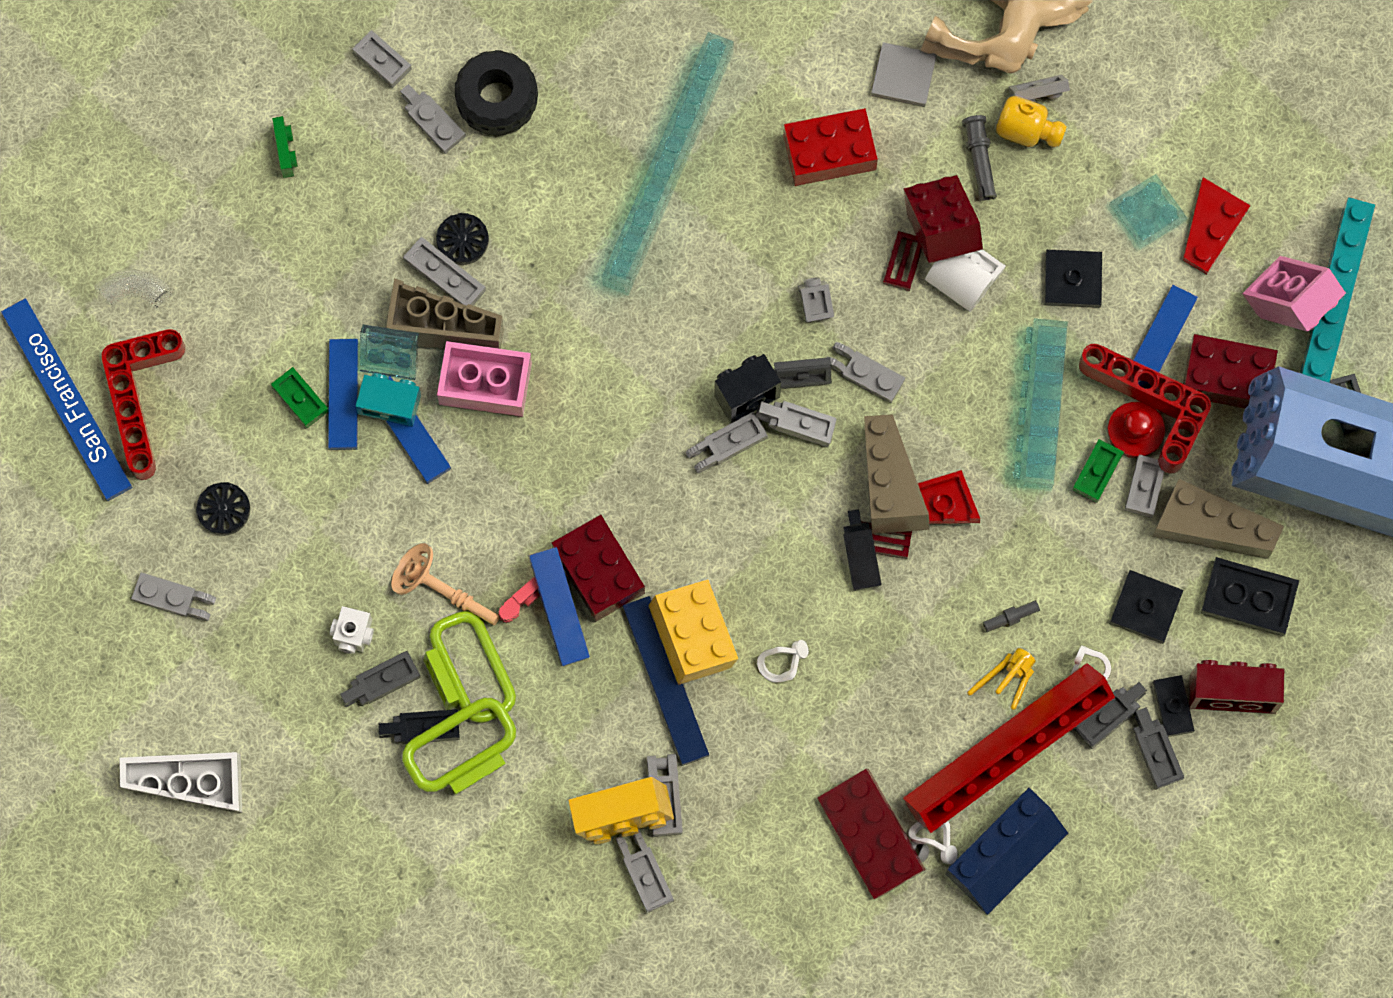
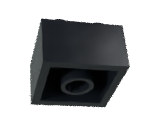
(746, 387)

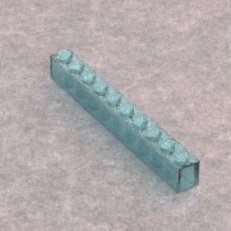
(668, 163)

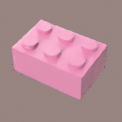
(1294, 293)
(484, 379)

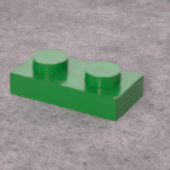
(283, 136)
(299, 397)
(1098, 470)

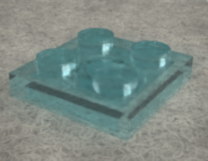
(1148, 211)
(389, 352)

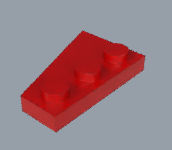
(1212, 225)
(949, 500)

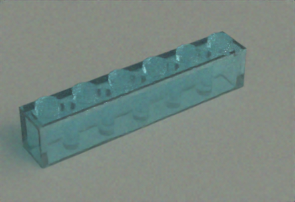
(1042, 404)

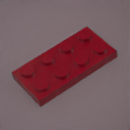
(871, 834)

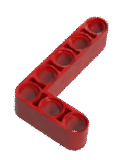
(130, 397)
(1152, 397)

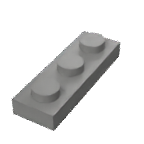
(444, 273)

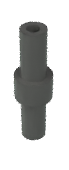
(1011, 616)

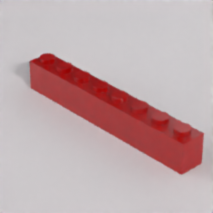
(1009, 747)

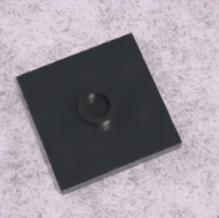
(1073, 278)
(1146, 606)

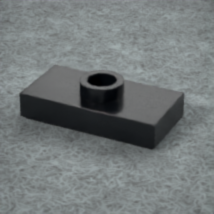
(1173, 705)

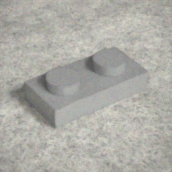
(382, 59)
(1050, 87)
(1144, 487)

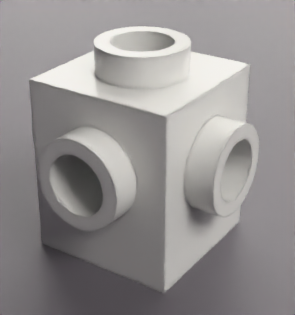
(348, 621)

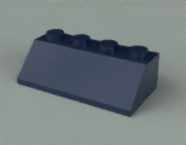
(1007, 851)

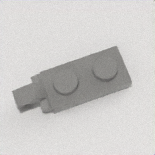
(432, 119)
(798, 421)

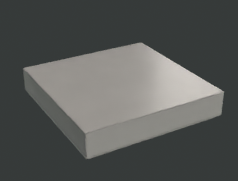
(903, 74)

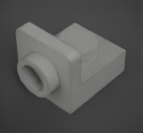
(816, 299)

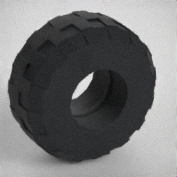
(496, 68)

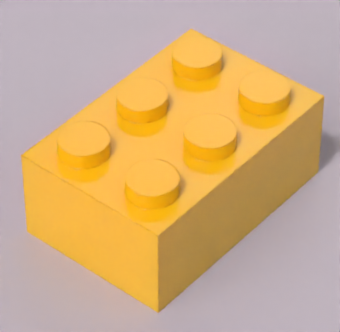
(693, 631)
(621, 810)

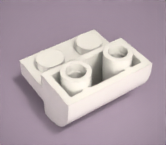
(965, 277)

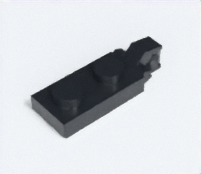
(861, 552)
(412, 724)

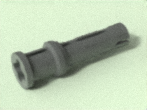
(978, 146)

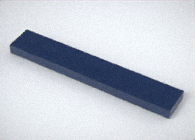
(670, 695)

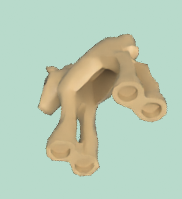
(1015, 37)

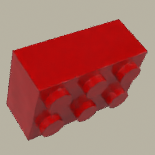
(830, 147)

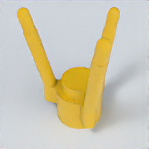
(1018, 665)

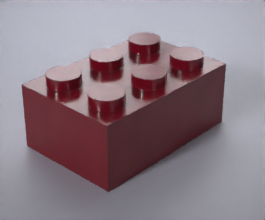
(943, 219)
(1226, 368)
(598, 568)
(1236, 687)

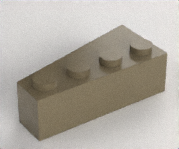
(442, 319)
(893, 489)
(1216, 523)

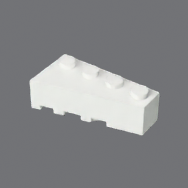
(193, 778)

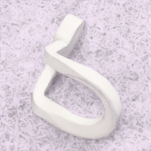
(1084, 650)
(799, 651)
(948, 851)

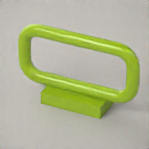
(445, 676)
(475, 767)

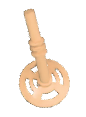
(413, 570)

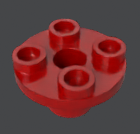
(1136, 429)

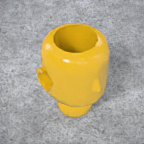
(1027, 122)

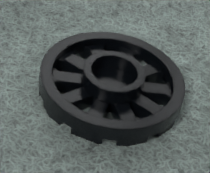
(462, 238)
(223, 508)

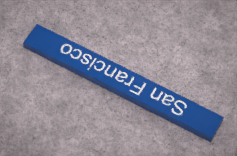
(66, 399)

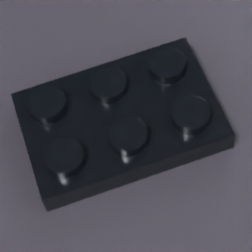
(1250, 596)

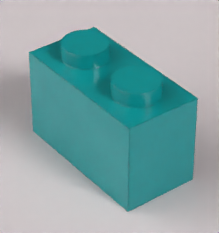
(388, 399)

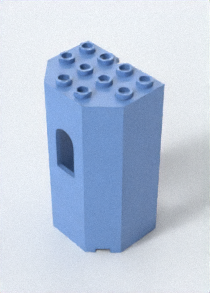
(1291, 463)

